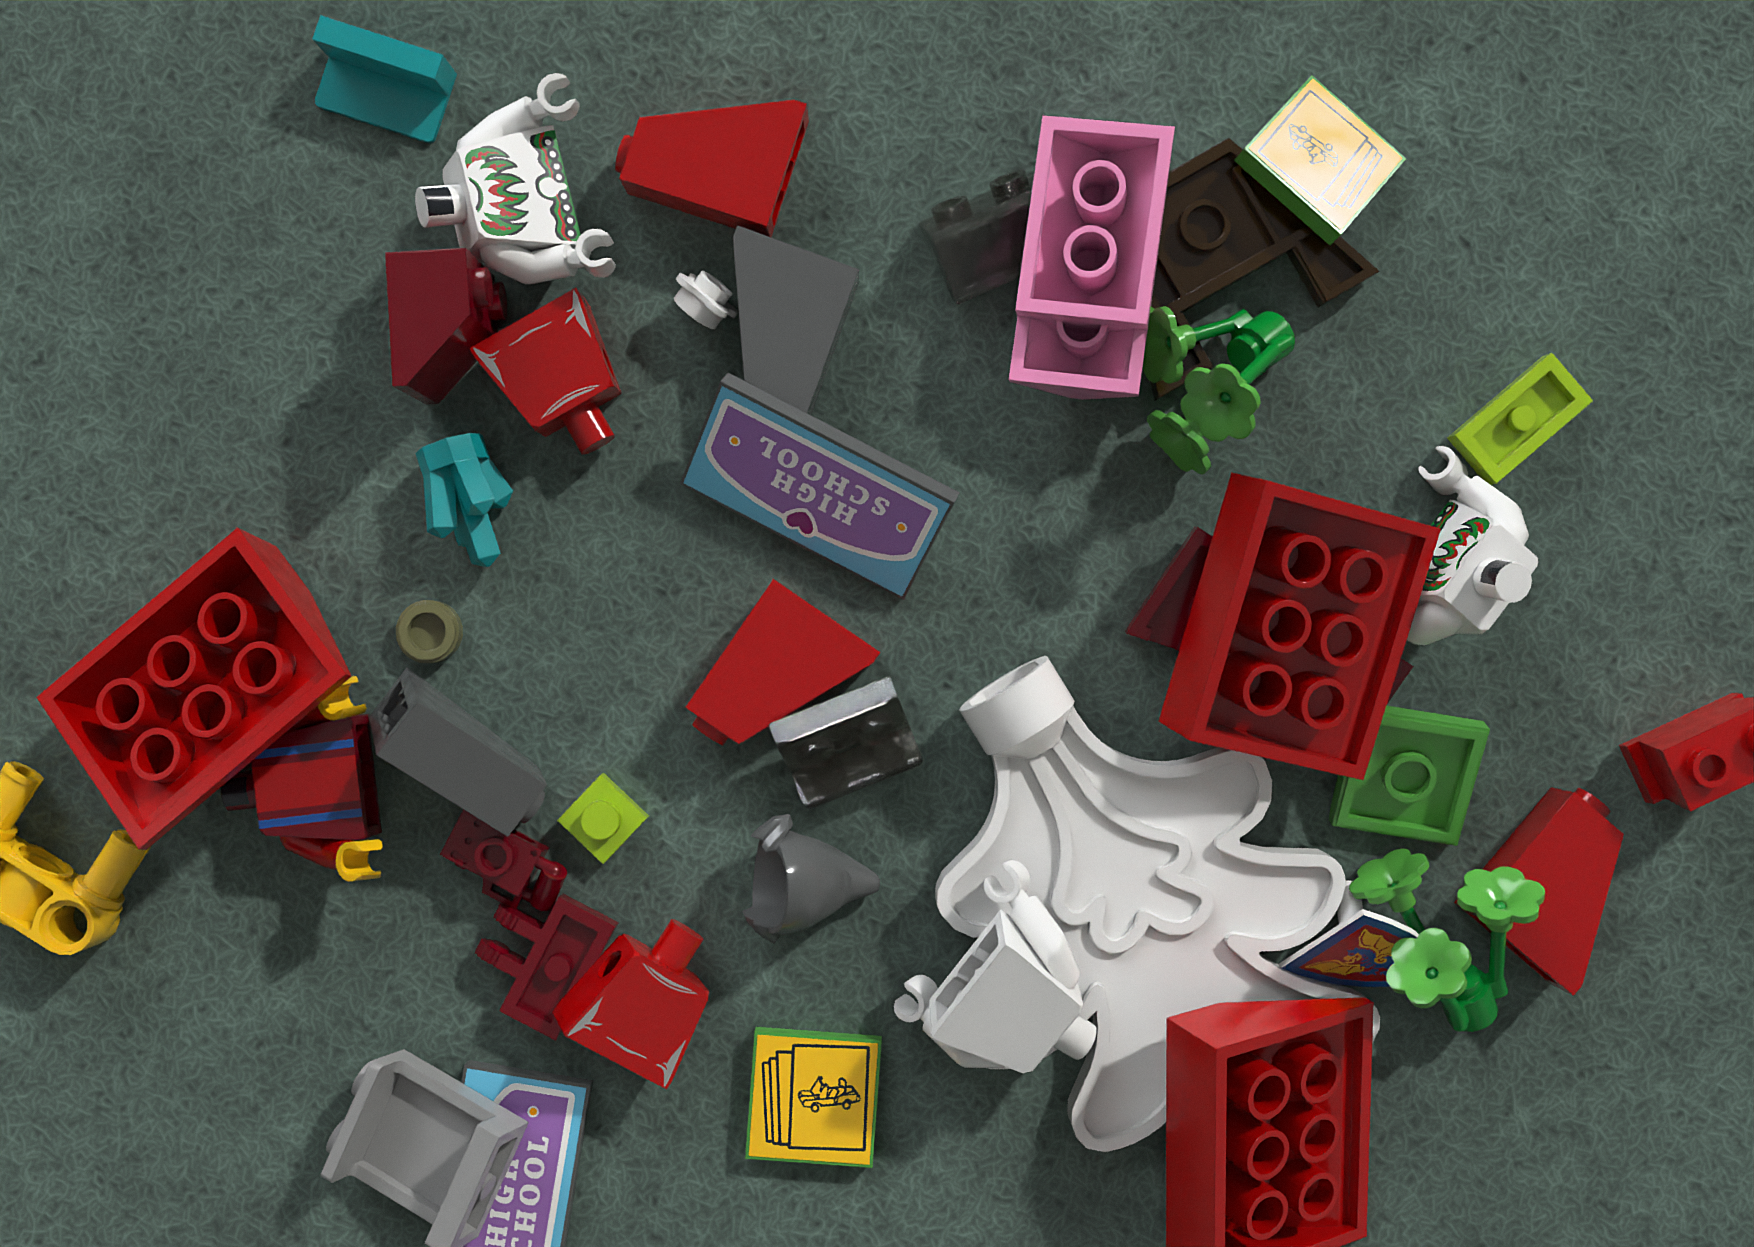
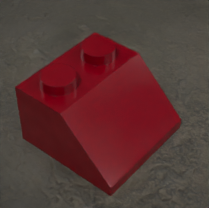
(436, 312)

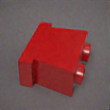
(1696, 754)

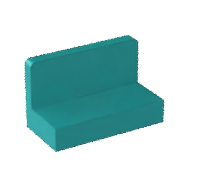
(382, 80)

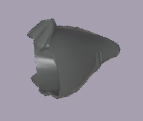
(800, 880)

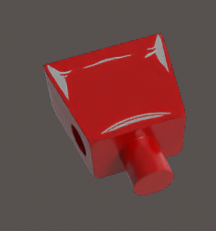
(555, 370)
(638, 1003)

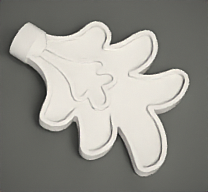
(1142, 882)

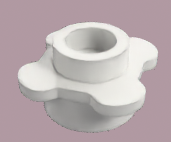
(704, 298)

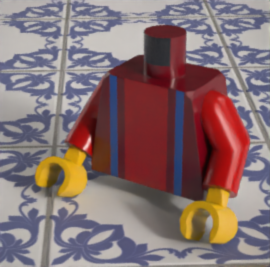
(318, 788)

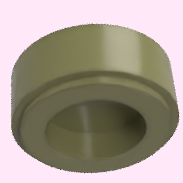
(429, 631)

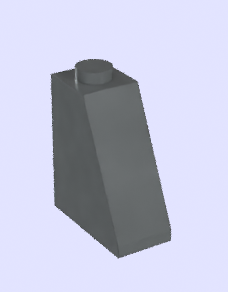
(789, 315)
(455, 754)

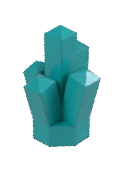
(460, 491)

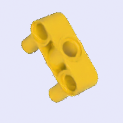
(43, 891)

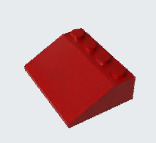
(1297, 627)
(196, 684)
(1268, 1123)

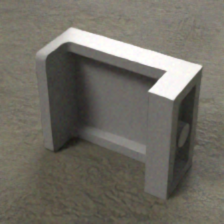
(425, 1144)

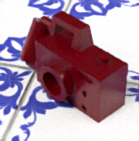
(505, 862)

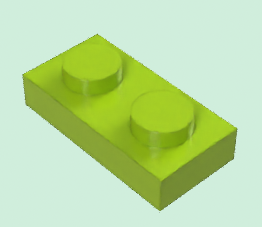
(1520, 419)

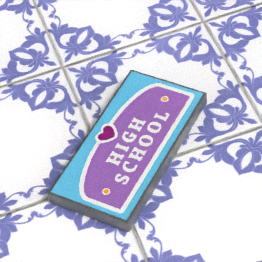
(817, 486)
(542, 1178)

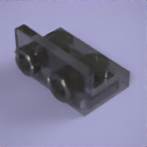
(982, 238)
(847, 743)

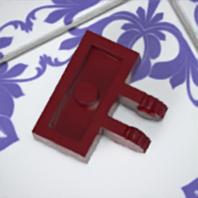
(560, 956)

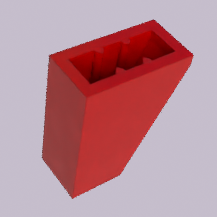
(717, 161)
(774, 666)
(1573, 856)

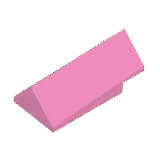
(1090, 257)

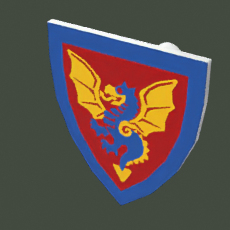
(1353, 951)

